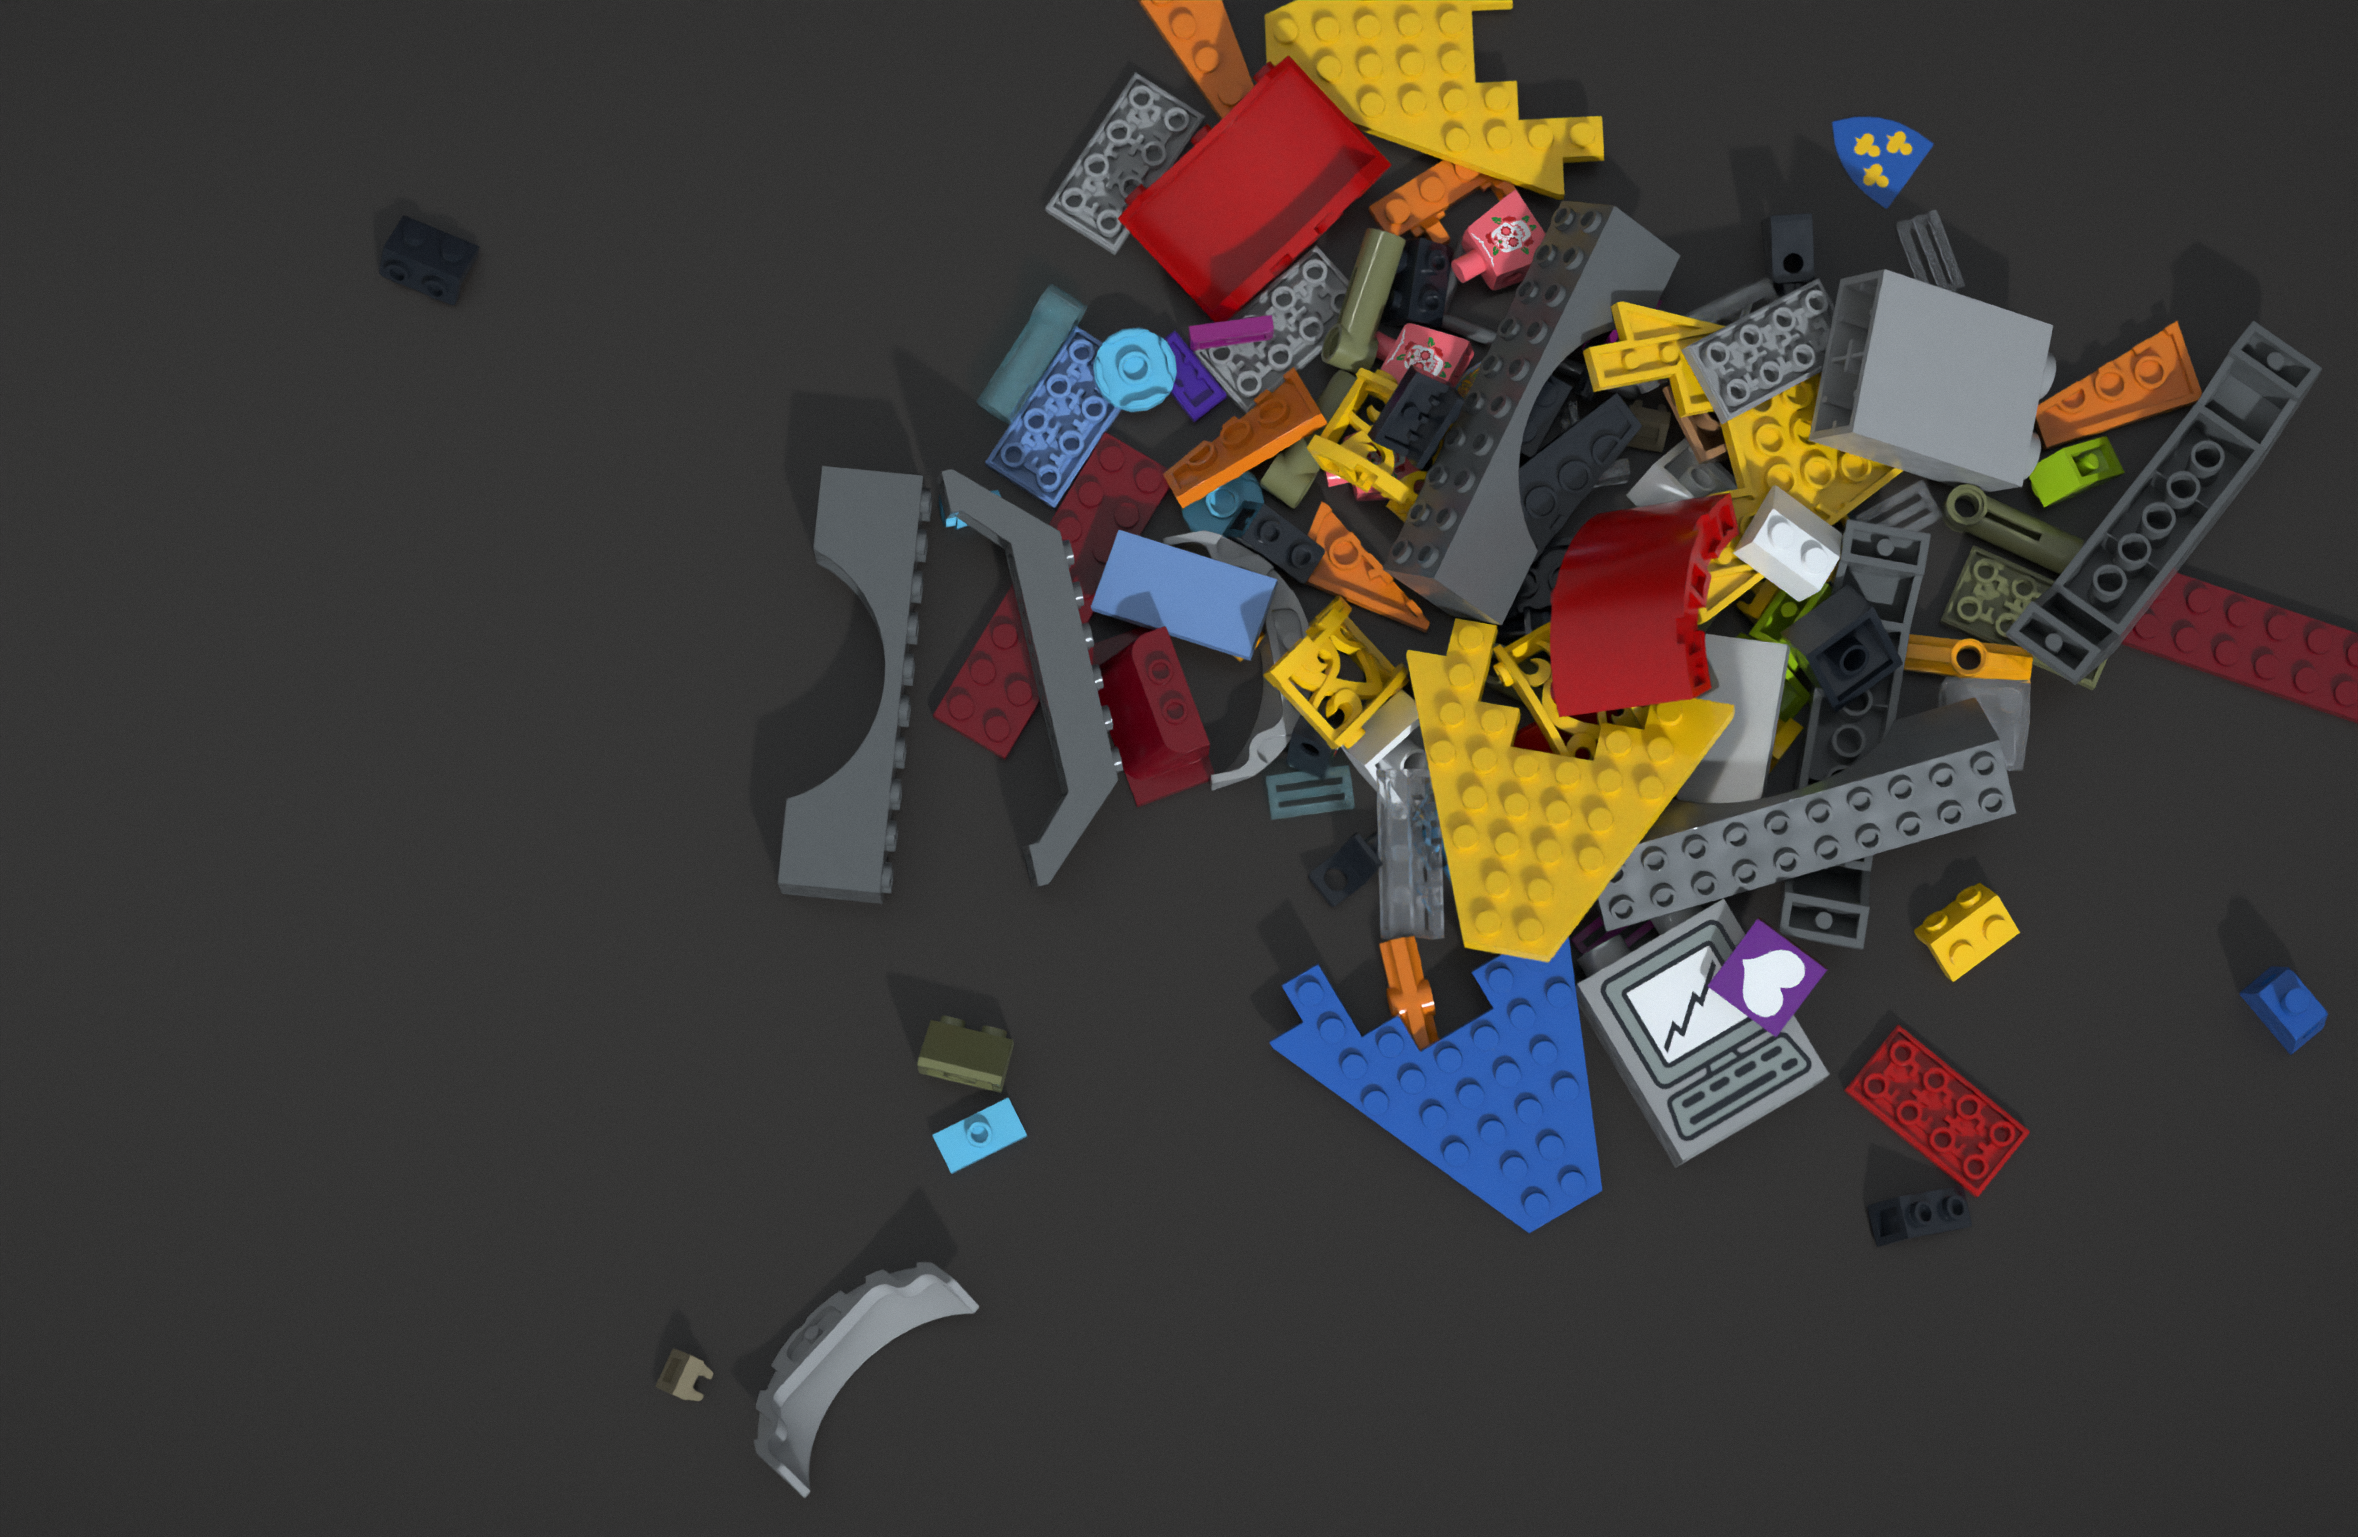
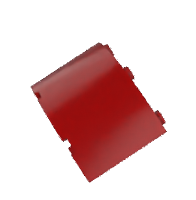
(1254, 190)
(1632, 603)

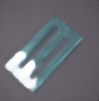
(1314, 808)

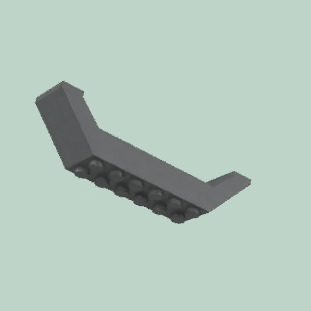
(2168, 507)
(1887, 571)
(1059, 662)

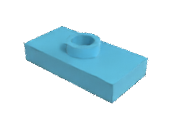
(979, 1135)

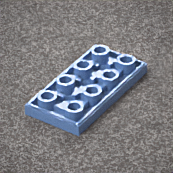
(1056, 425)
(1186, 593)

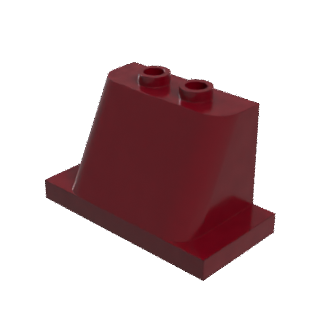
(1152, 714)

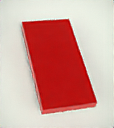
(1937, 1111)

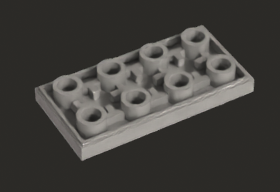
(1130, 148)
(1303, 310)
(1764, 351)
(1753, 680)

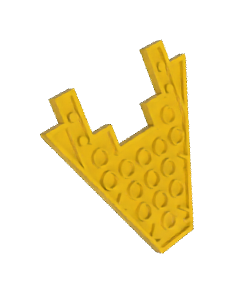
(1411, 80)
(1763, 444)
(1536, 830)

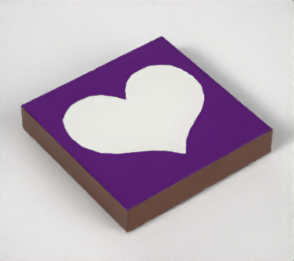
(1767, 977)

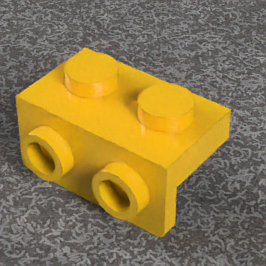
(1967, 930)

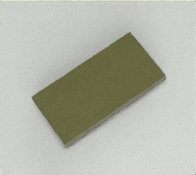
(1992, 597)

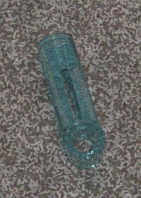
(1032, 353)

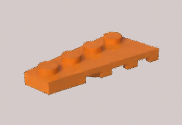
(1205, 47)
(2131, 388)
(1245, 442)

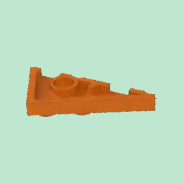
(1356, 574)

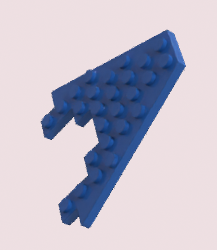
(1487, 1103)

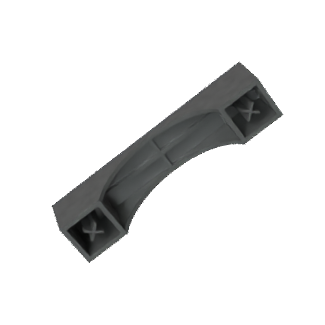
(1467, 528)
(1917, 784)
(843, 828)

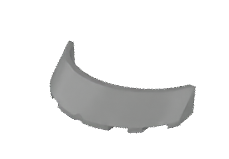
(1282, 628)
(833, 1346)

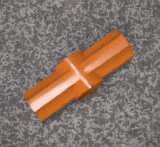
(1408, 990)

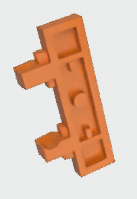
(1422, 201)

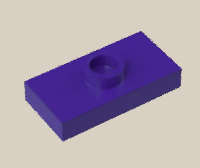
(1194, 385)

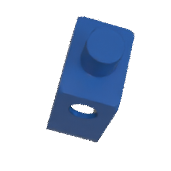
(2285, 1007)

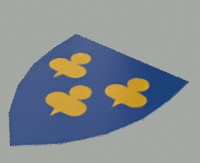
(1879, 154)

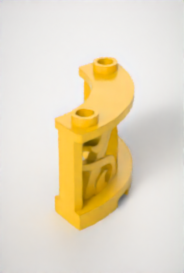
(1350, 457)
(1300, 665)
(1546, 713)

